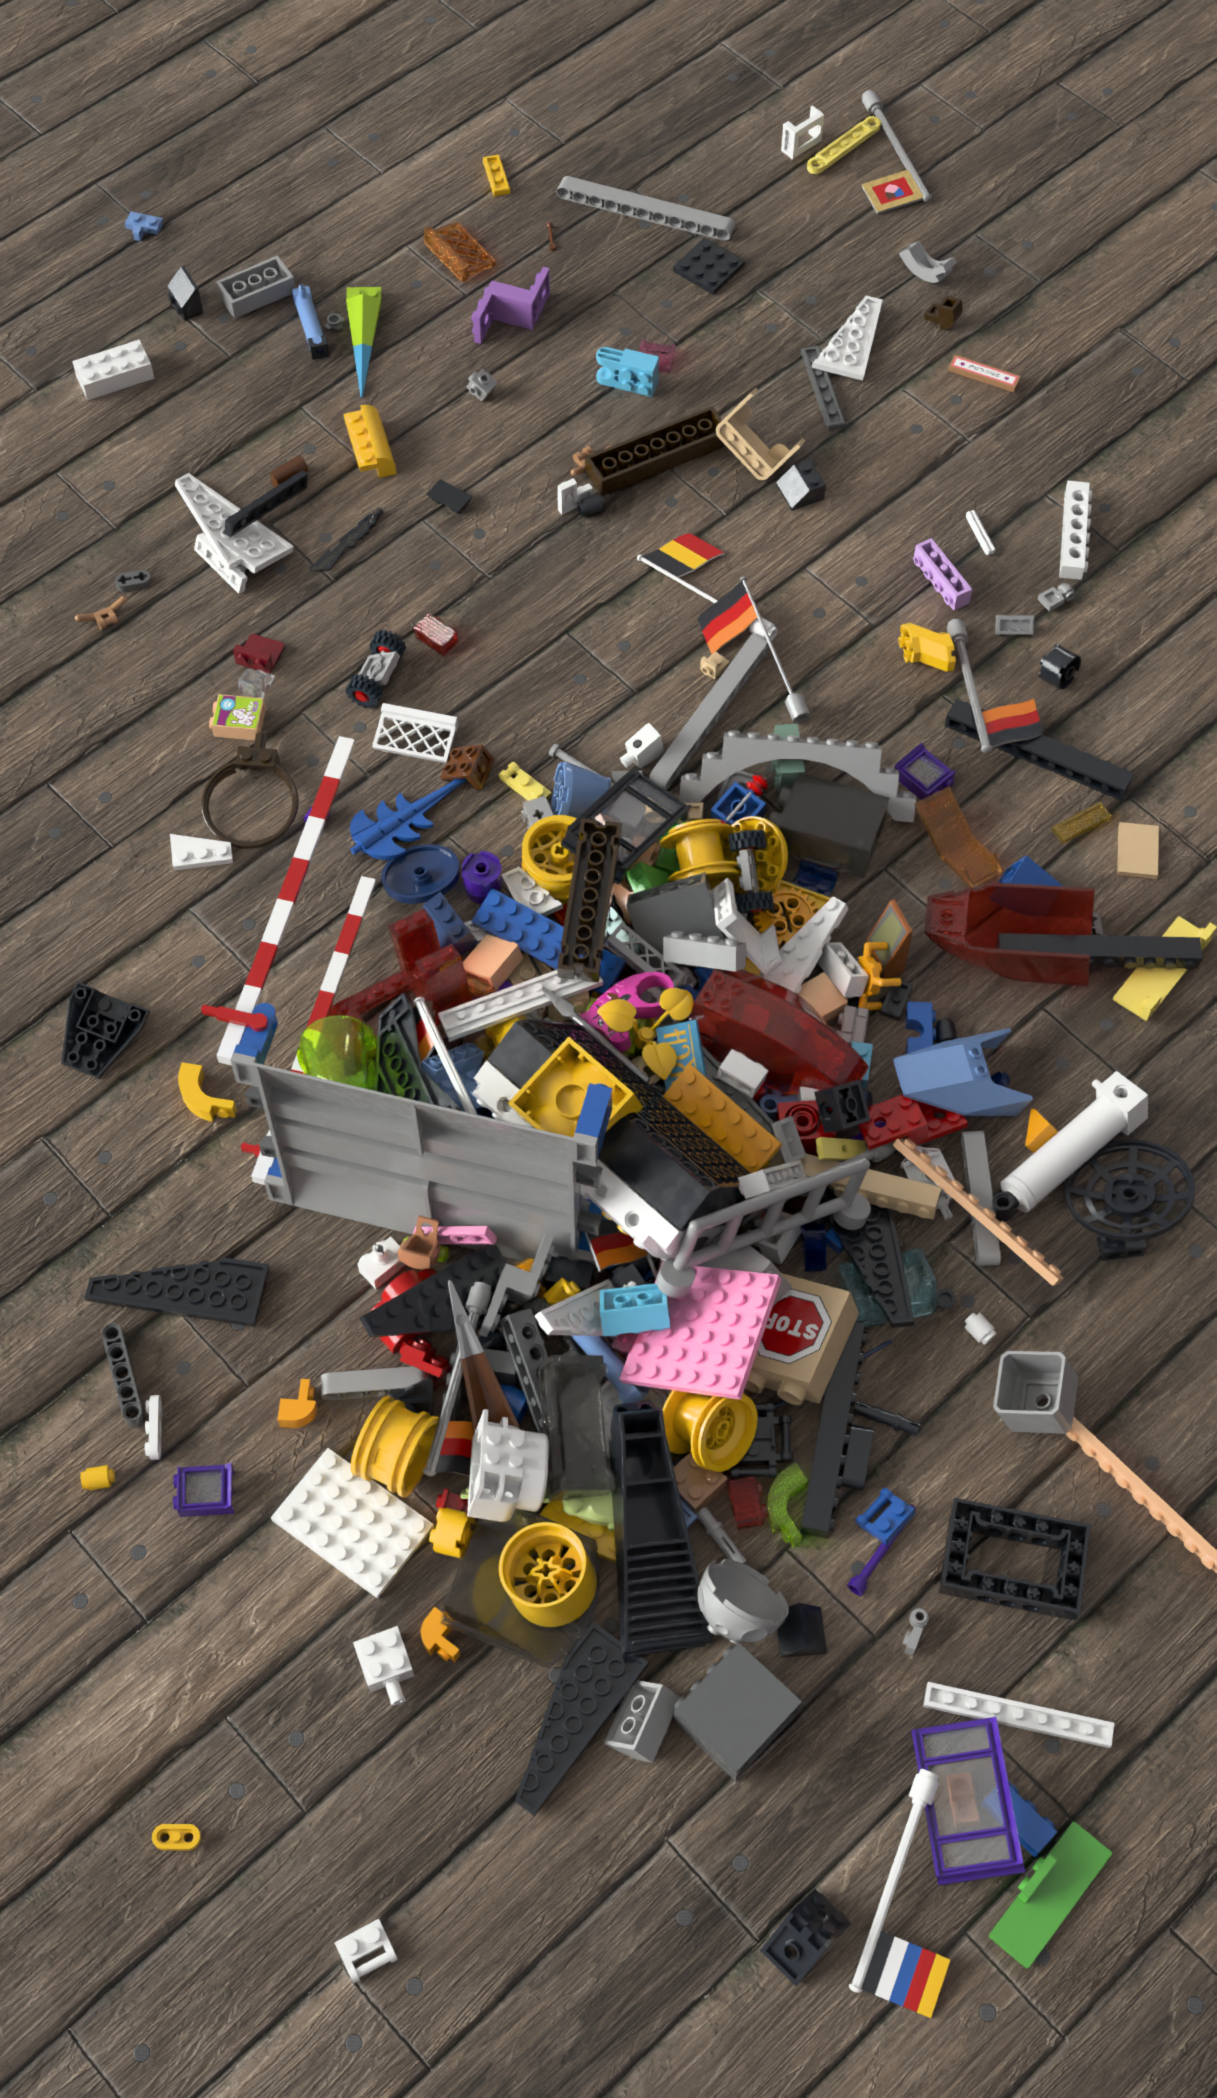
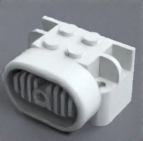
(506, 1470)

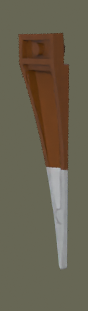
(480, 1381)

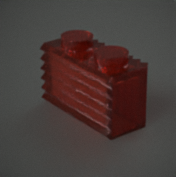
(436, 634)
(746, 1502)

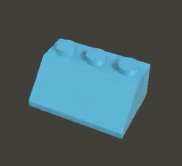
(633, 1310)

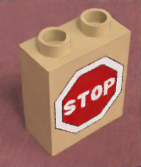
(803, 1341)

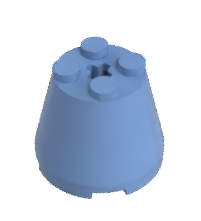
(576, 789)

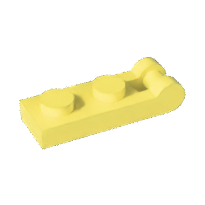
(523, 783)

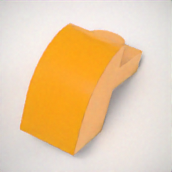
(299, 1412)
(434, 1635)

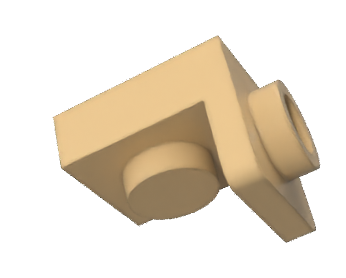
(714, 665)

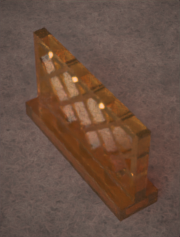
(448, 254)

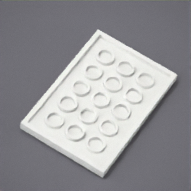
(352, 1523)

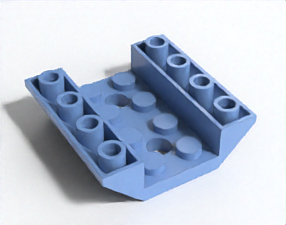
(467, 1062)

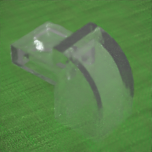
(254, 683)

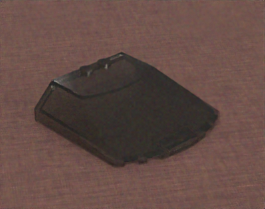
(486, 1612)

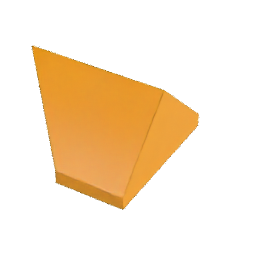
(1038, 1131)

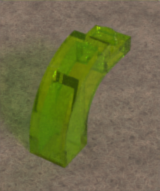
(784, 1487)

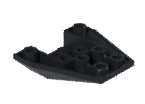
(98, 1029)

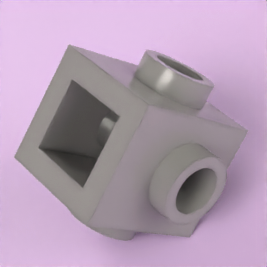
(481, 384)

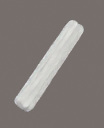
(980, 532)

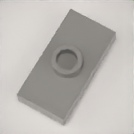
(1014, 625)

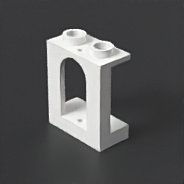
(791, 134)

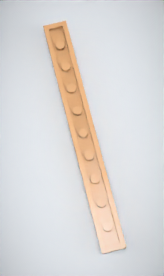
(984, 1216)
(1144, 1495)

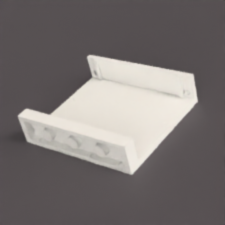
(760, 948)

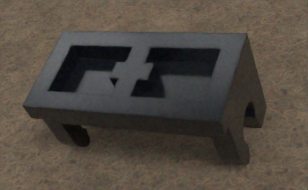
(1118, 1249)

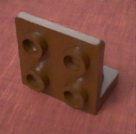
(469, 763)

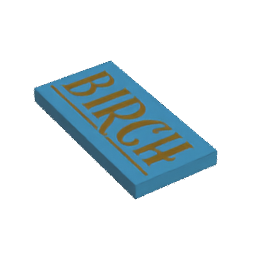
(687, 1044)

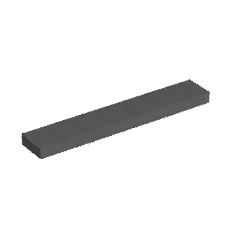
(823, 390)

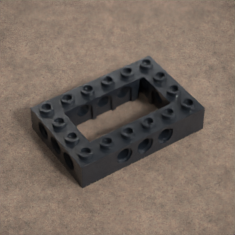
(1024, 1527)

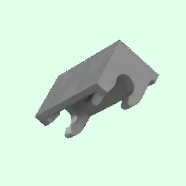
(787, 1134)

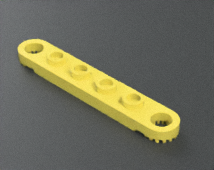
(843, 145)

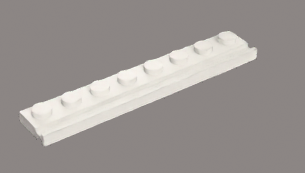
(509, 1003)

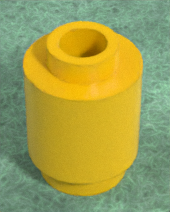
(97, 1477)

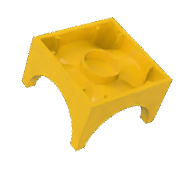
(558, 1090)

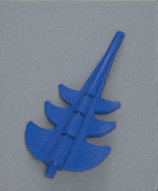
(378, 836)

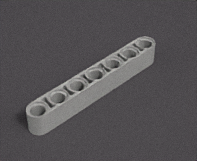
(979, 1184)

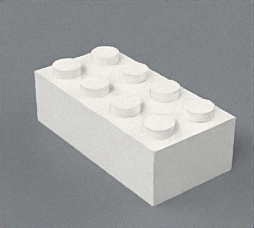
(113, 369)

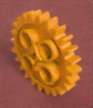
(802, 913)

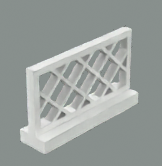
(422, 720)

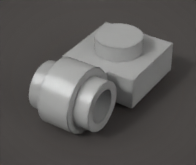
(1054, 598)
(911, 1638)

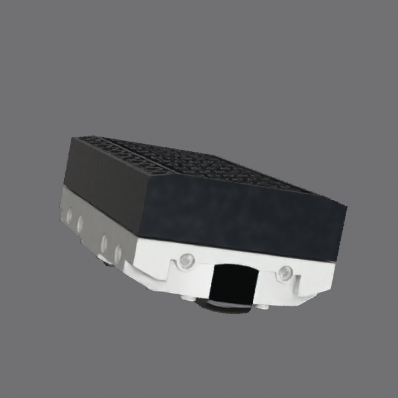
(654, 1162)

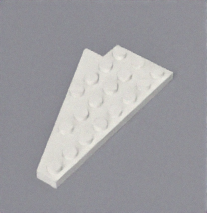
(252, 547)

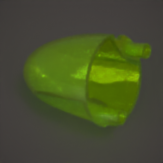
(339, 1051)

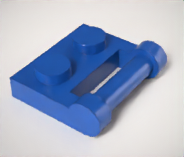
(890, 1521)

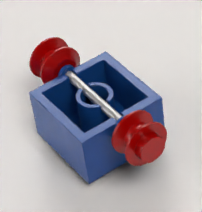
(741, 803)

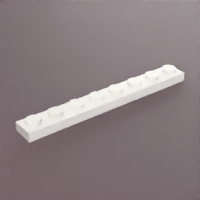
(1019, 1714)

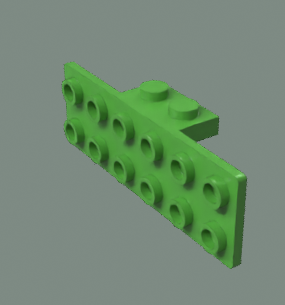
(1049, 1894)

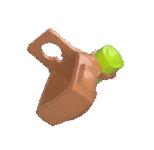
(423, 1250)

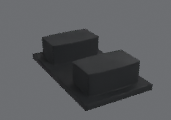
(449, 495)

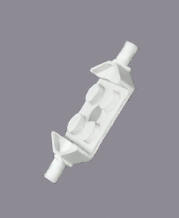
(916, 1174)

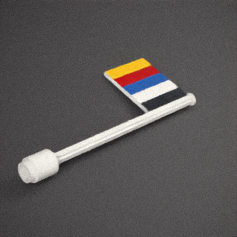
(892, 1965)

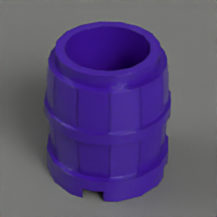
(480, 875)

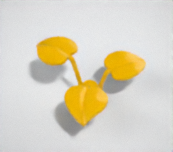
(620, 1017)

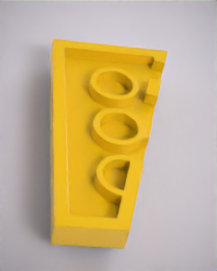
(604, 1537)

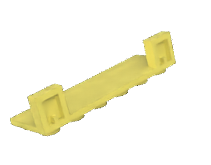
(1149, 987)

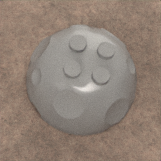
(740, 1602)

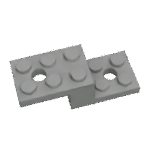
(517, 1285)

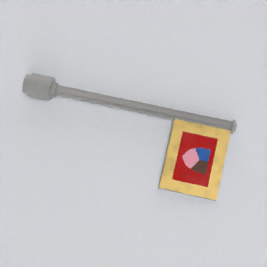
(899, 188)

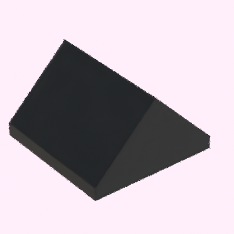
(802, 1632)

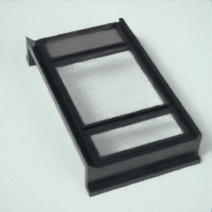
(644, 814)

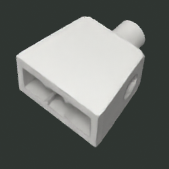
(643, 747)

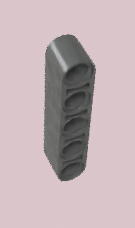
(126, 1384)

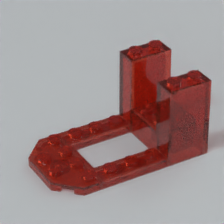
(424, 967)

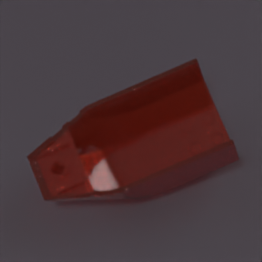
(971, 919)
(774, 1030)

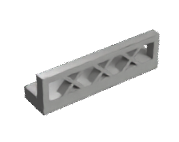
(635, 961)

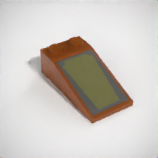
(894, 930)

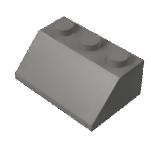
(642, 1721)

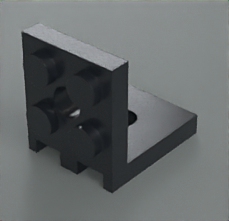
(810, 1930)

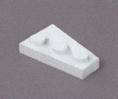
(198, 852)
(527, 892)

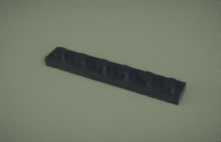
(266, 503)

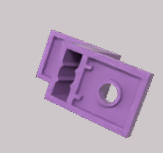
(511, 305)

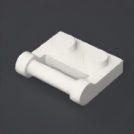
(360, 1945)

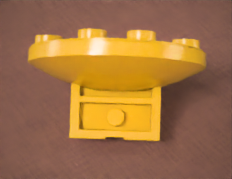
(769, 861)

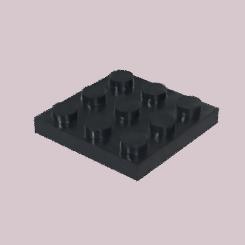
(708, 266)

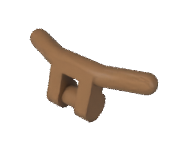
(579, 458)
(106, 612)

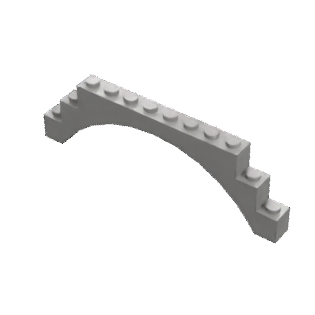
(748, 749)

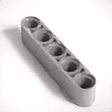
(368, 1382)

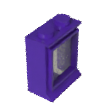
(923, 772)
(204, 1490)

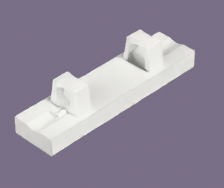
(235, 577)

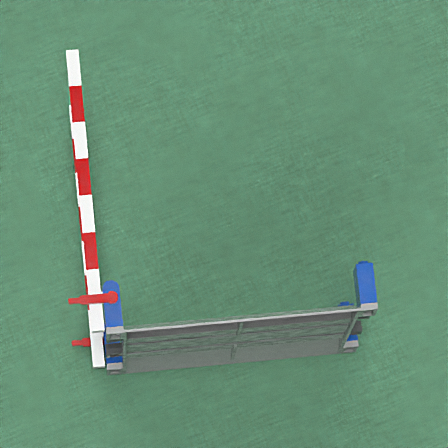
(392, 1155)

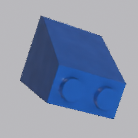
(1027, 872)

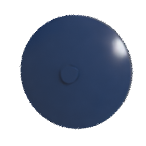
(421, 873)

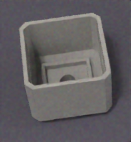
(1028, 1378)

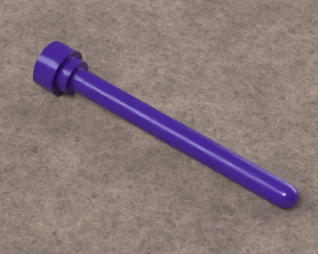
(858, 1583)

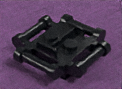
(763, 1445)

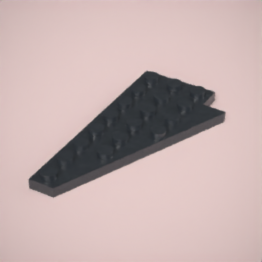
(428, 1304)

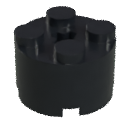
(1059, 667)

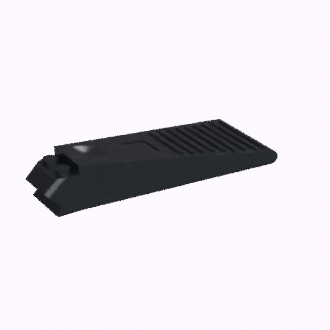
(651, 1539)

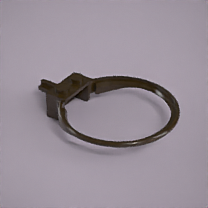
(250, 756)

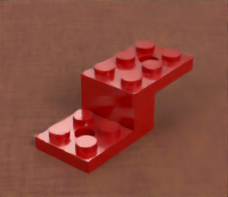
(908, 1120)

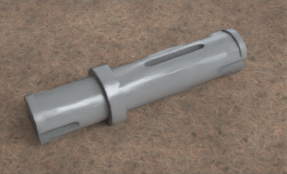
(715, 1530)

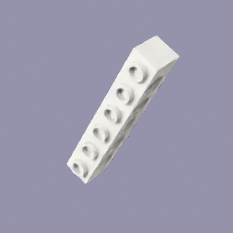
(1075, 530)
(771, 1179)

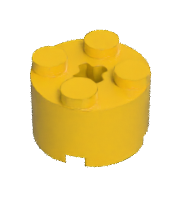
(451, 1532)

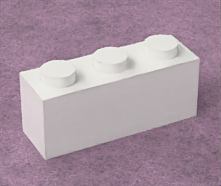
(843, 970)

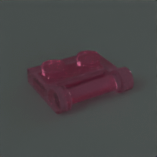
(665, 360)

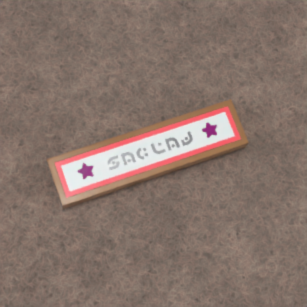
(984, 373)

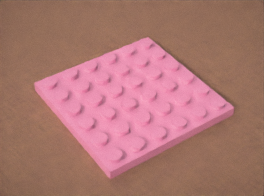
(709, 1335)

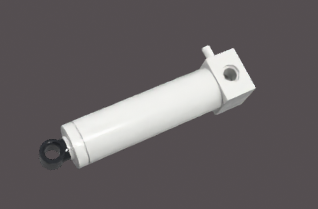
(1116, 1109)

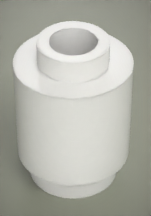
(980, 1328)

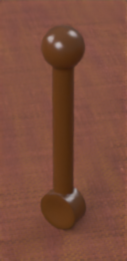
(552, 246)

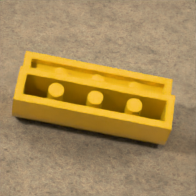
(370, 441)

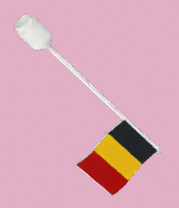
(685, 556)

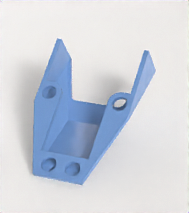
(957, 1077)

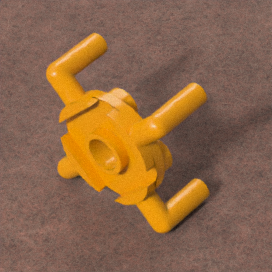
(873, 970)

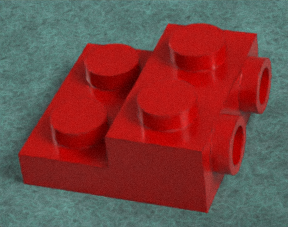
(421, 1355)

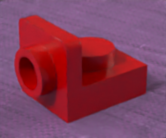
(451, 1501)

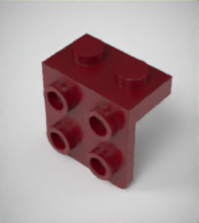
(258, 653)

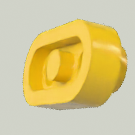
(177, 1835)

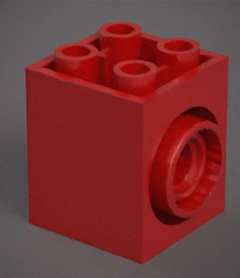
(807, 1122)

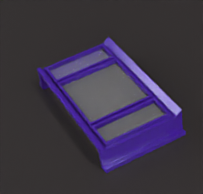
(972, 1809)

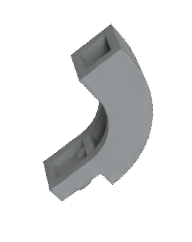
(924, 265)

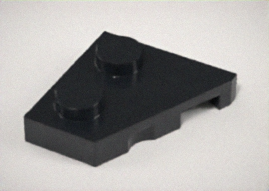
(418, 1396)

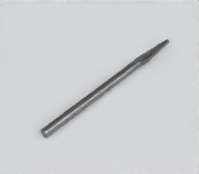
(567, 1010)

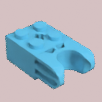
(628, 370)

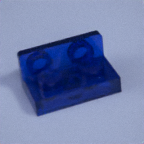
(816, 878)

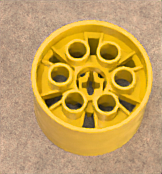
(547, 1541)

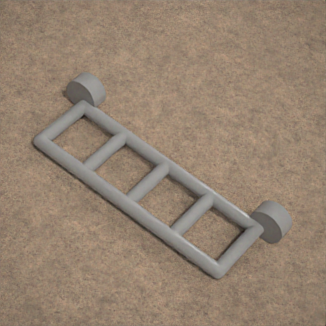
(848, 1210)

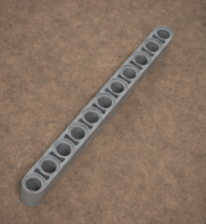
(646, 208)
(709, 711)

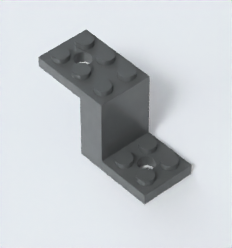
(502, 1366)

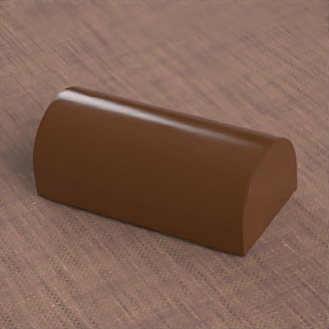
(287, 470)

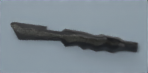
(328, 559)

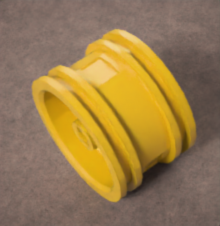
(543, 844)
(394, 1446)

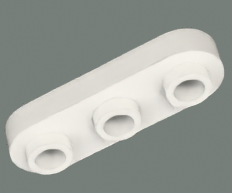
(154, 1427)

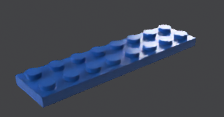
(535, 934)

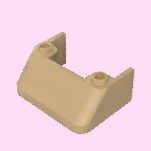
(748, 446)

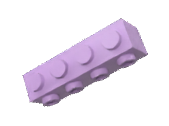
(942, 574)

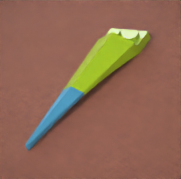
(363, 312)

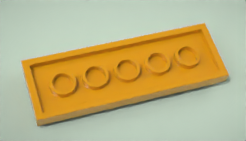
(722, 1119)

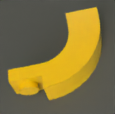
(190, 1082)

